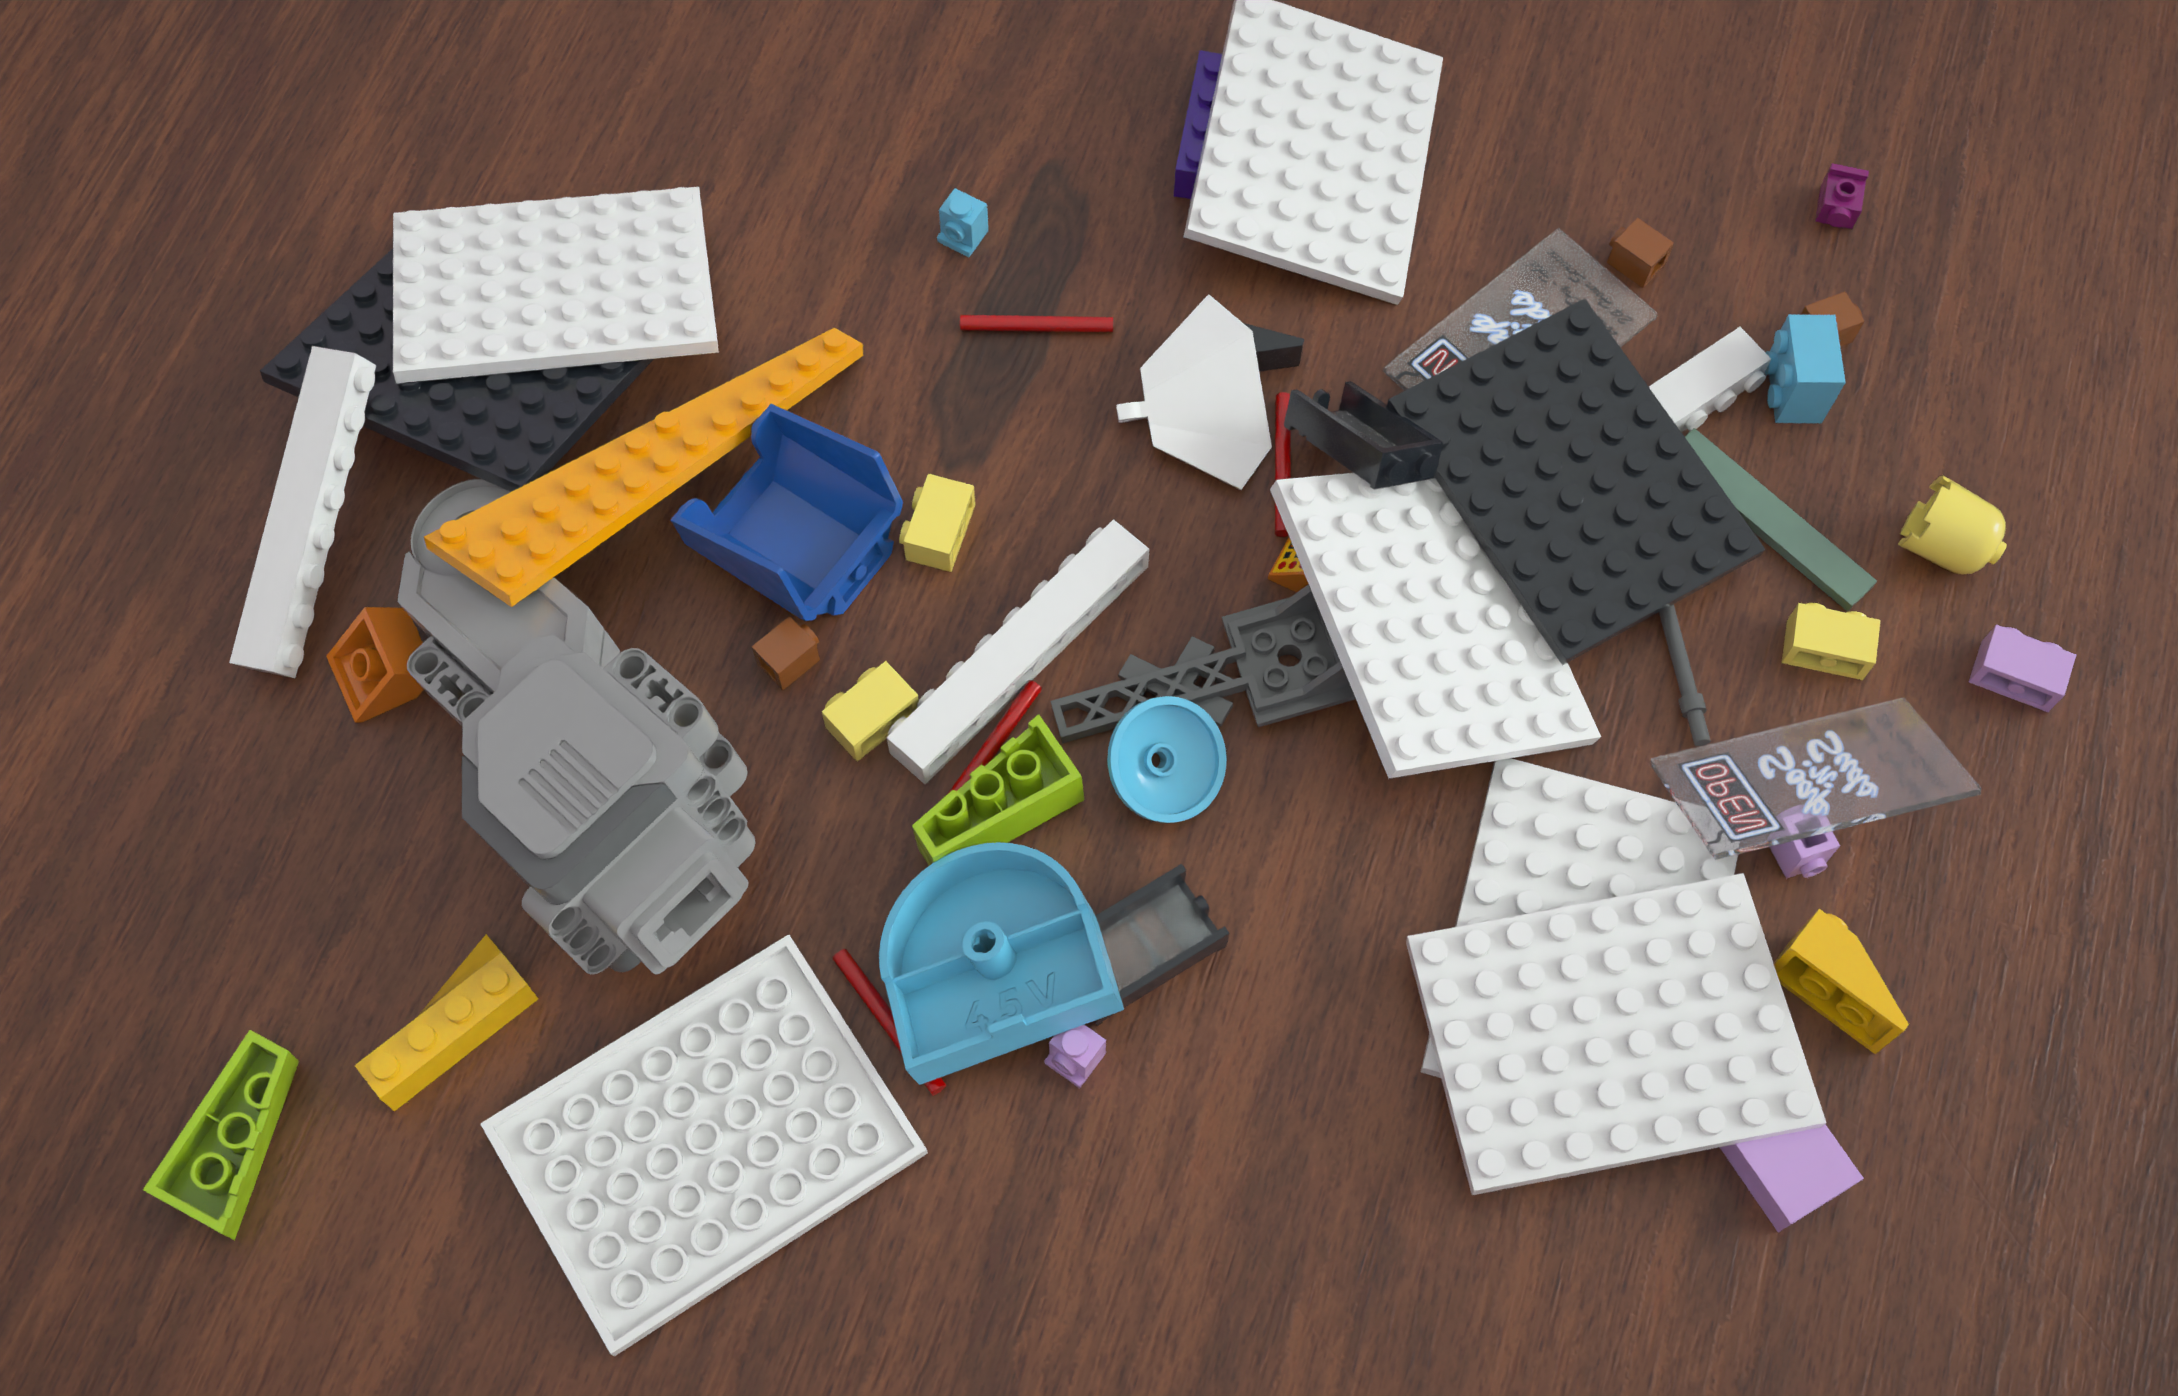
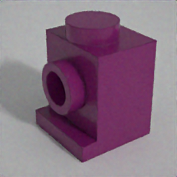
(1841, 196)

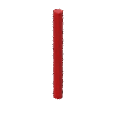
(1036, 323)
(1282, 453)
(1001, 731)
(875, 1004)

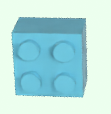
(1805, 369)

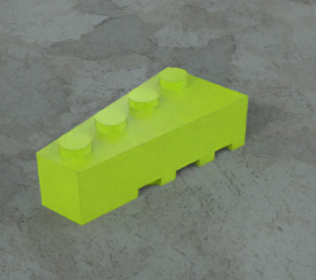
(1005, 798)
(226, 1139)

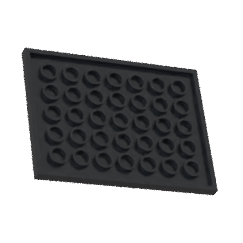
(488, 425)
(1577, 481)

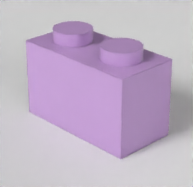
(2022, 668)

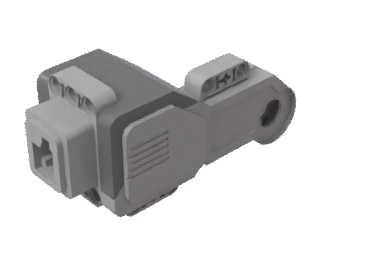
(579, 761)

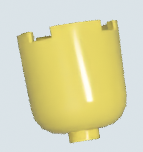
(1955, 529)

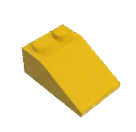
(1837, 979)

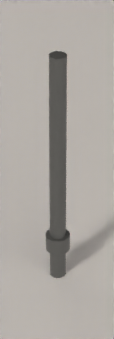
(1691, 702)

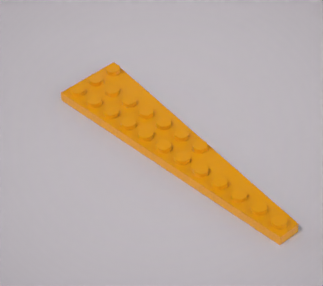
(565, 514)

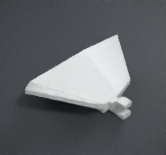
(1206, 396)

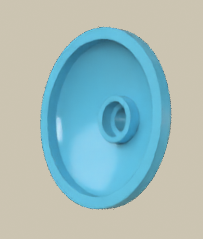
(1189, 755)

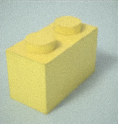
(938, 522)
(1831, 640)
(869, 709)

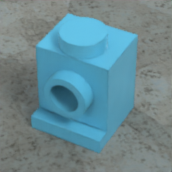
(962, 222)

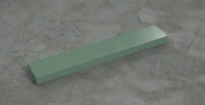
(1785, 529)

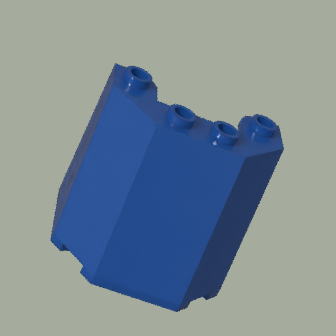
(802, 520)

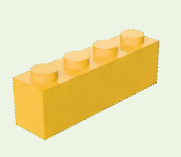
(460, 1017)

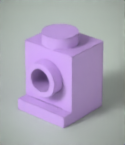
(1076, 1053)

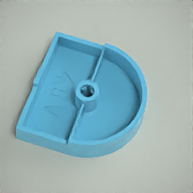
(991, 958)

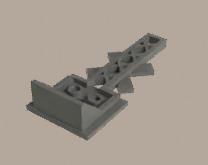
(1256, 643)

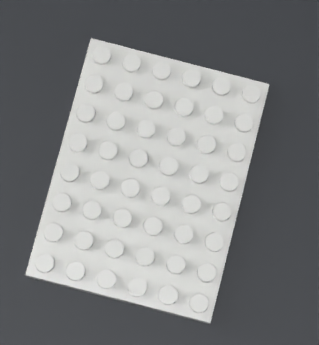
(1315, 148)
(550, 284)
(1428, 628)
(1572, 842)
(1611, 1033)
(702, 1143)

